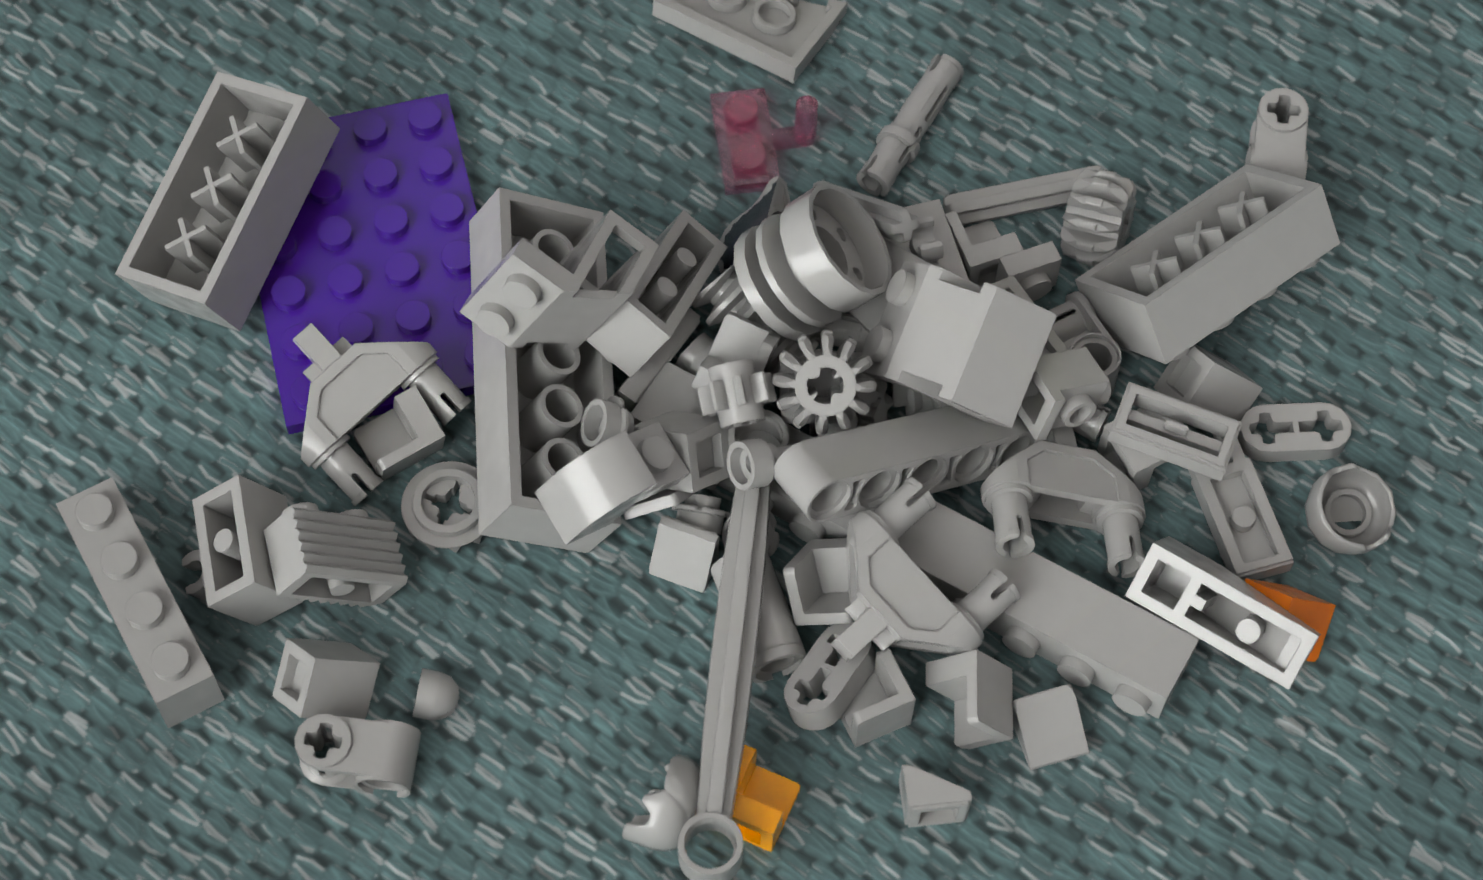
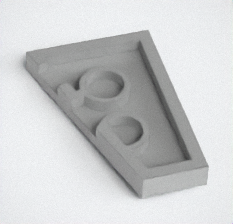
(767, 33)

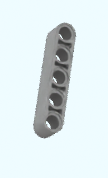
(868, 463)

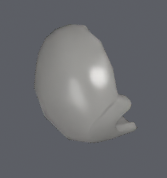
(1345, 496)
(667, 807)

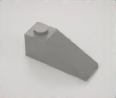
(1222, 610)

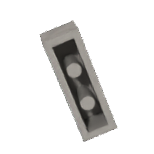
(662, 296)

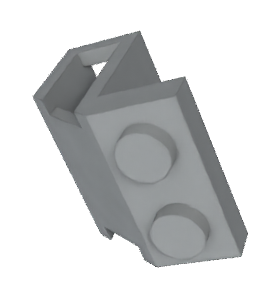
(550, 301)
(958, 341)

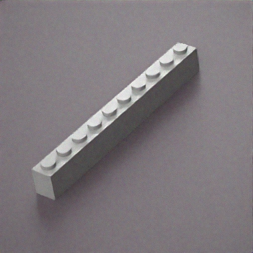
(1059, 613)

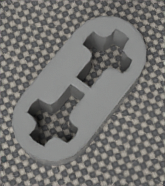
(1297, 421)
(823, 672)

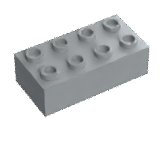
(228, 200)
(1210, 261)

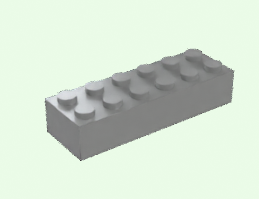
(535, 394)

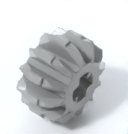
(1097, 216)
(838, 396)

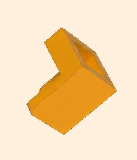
(762, 802)

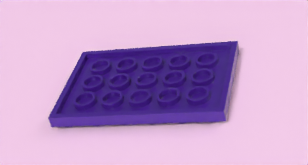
(378, 248)

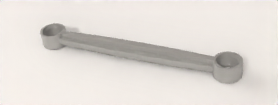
(732, 666)

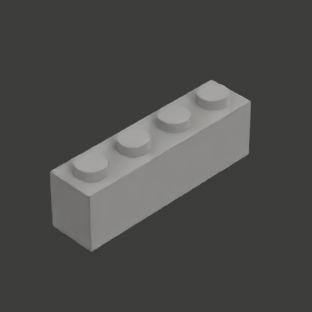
(140, 602)

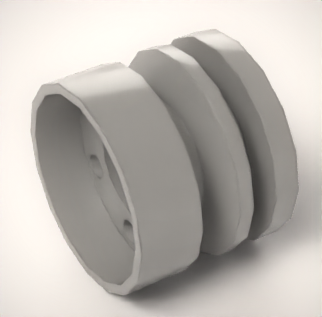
(812, 262)

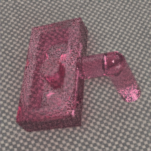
(749, 143)

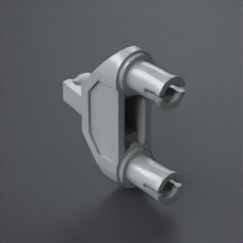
(350, 385)
(1066, 487)
(895, 598)

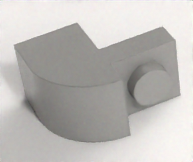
(610, 480)

